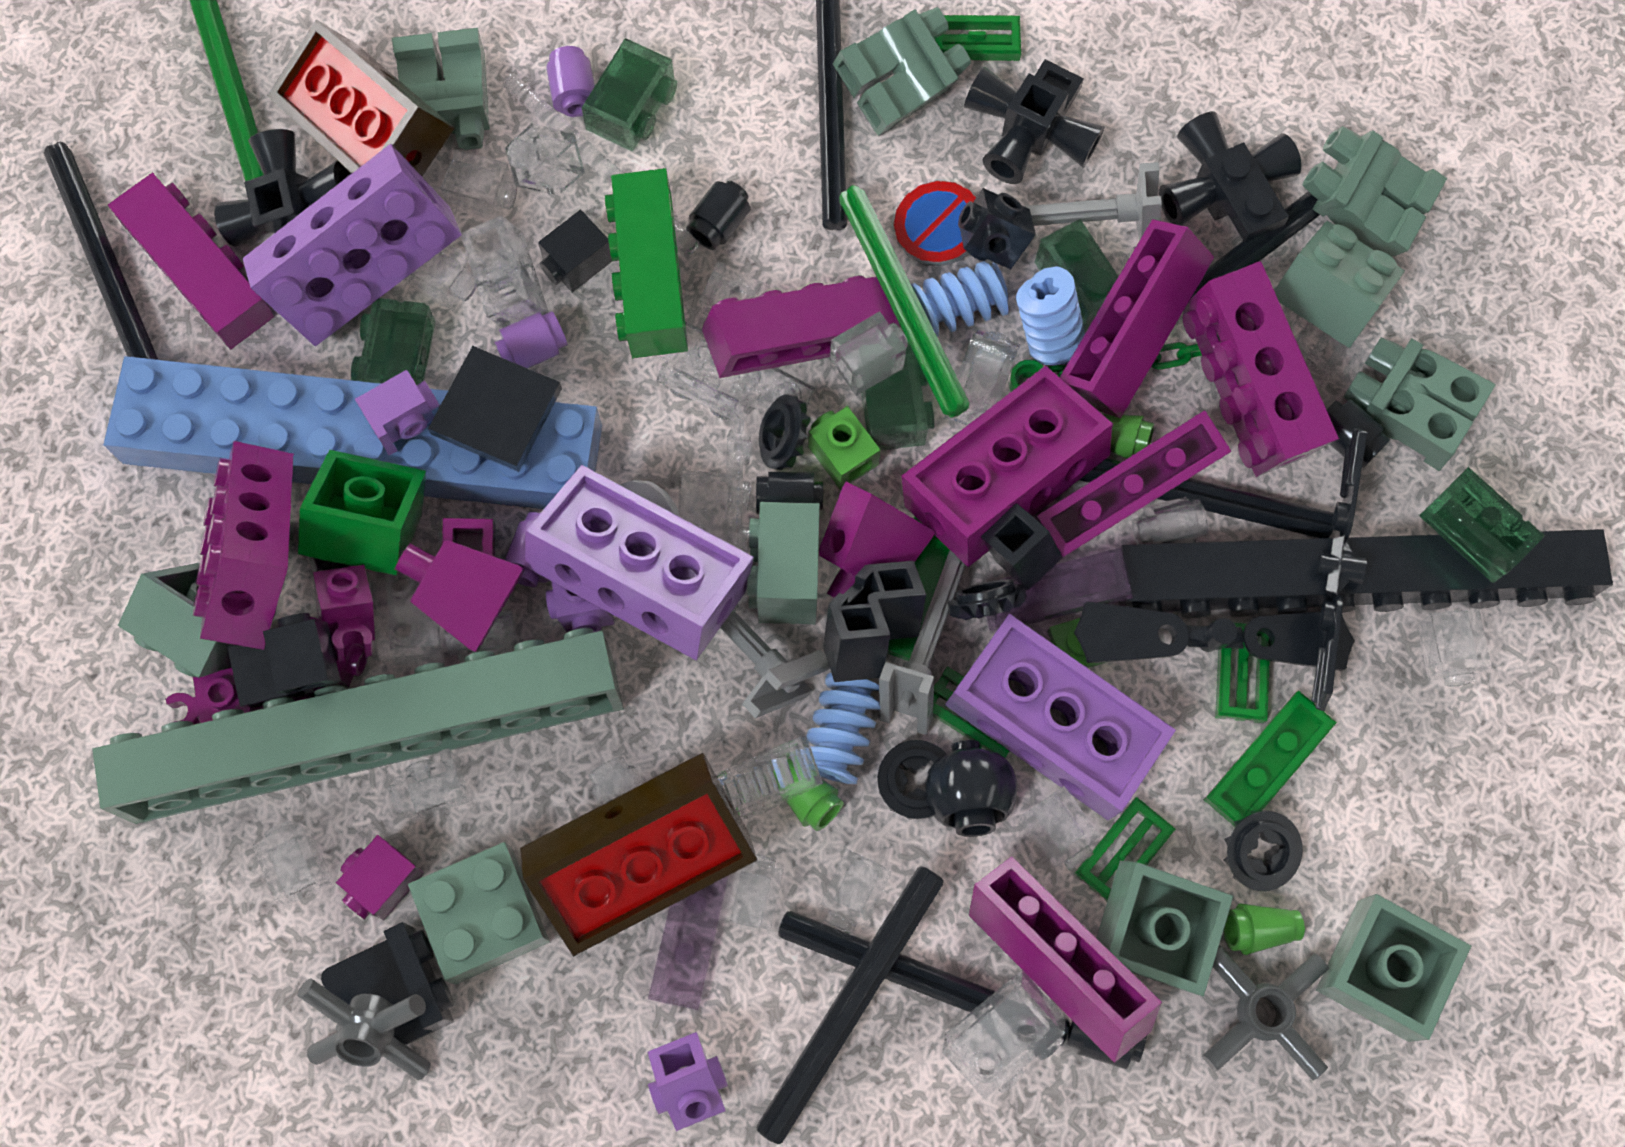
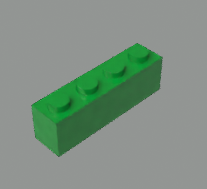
(648, 264)

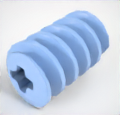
(963, 295)
(1051, 316)
(840, 727)

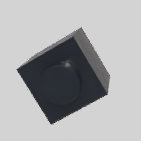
(574, 251)
(1022, 546)

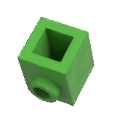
(843, 446)

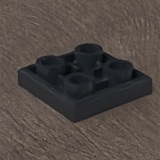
(495, 408)

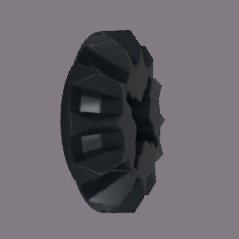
(788, 416)
(987, 599)
(892, 782)
(1280, 861)

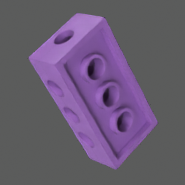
(351, 246)
(637, 561)
(1085, 699)

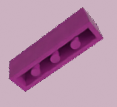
(191, 259)
(1137, 317)
(789, 325)
(1134, 483)
(1064, 959)

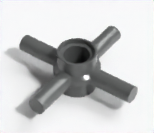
(1282, 999)
(365, 1029)

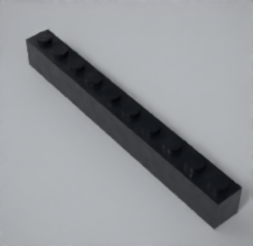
(1398, 572)

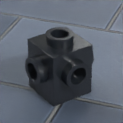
(996, 228)

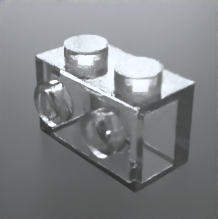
(404, 632)
(1005, 1036)

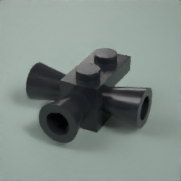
(1032, 119)
(1231, 179)
(278, 193)

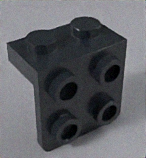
(395, 972)

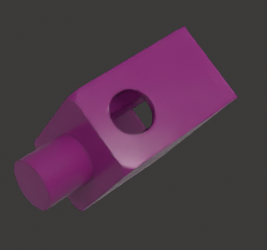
(866, 533)
(460, 588)

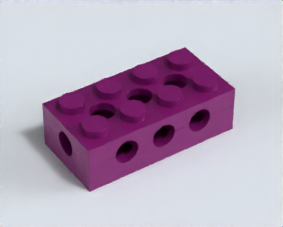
(1268, 365)
(1013, 453)
(245, 545)

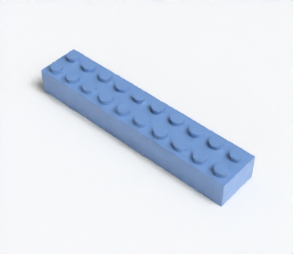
(193, 413)

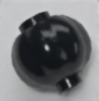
(971, 789)

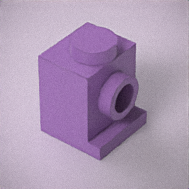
(398, 409)

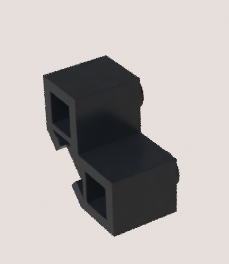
(877, 608)
(292, 663)

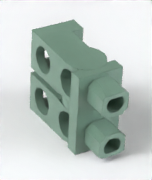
(914, 58)
(462, 93)
(1373, 190)
(1422, 399)

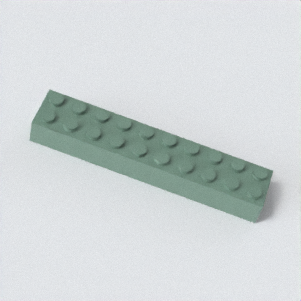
(356, 727)

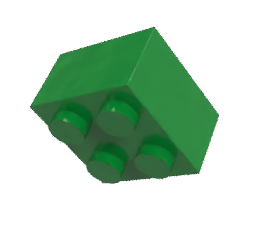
(361, 512)

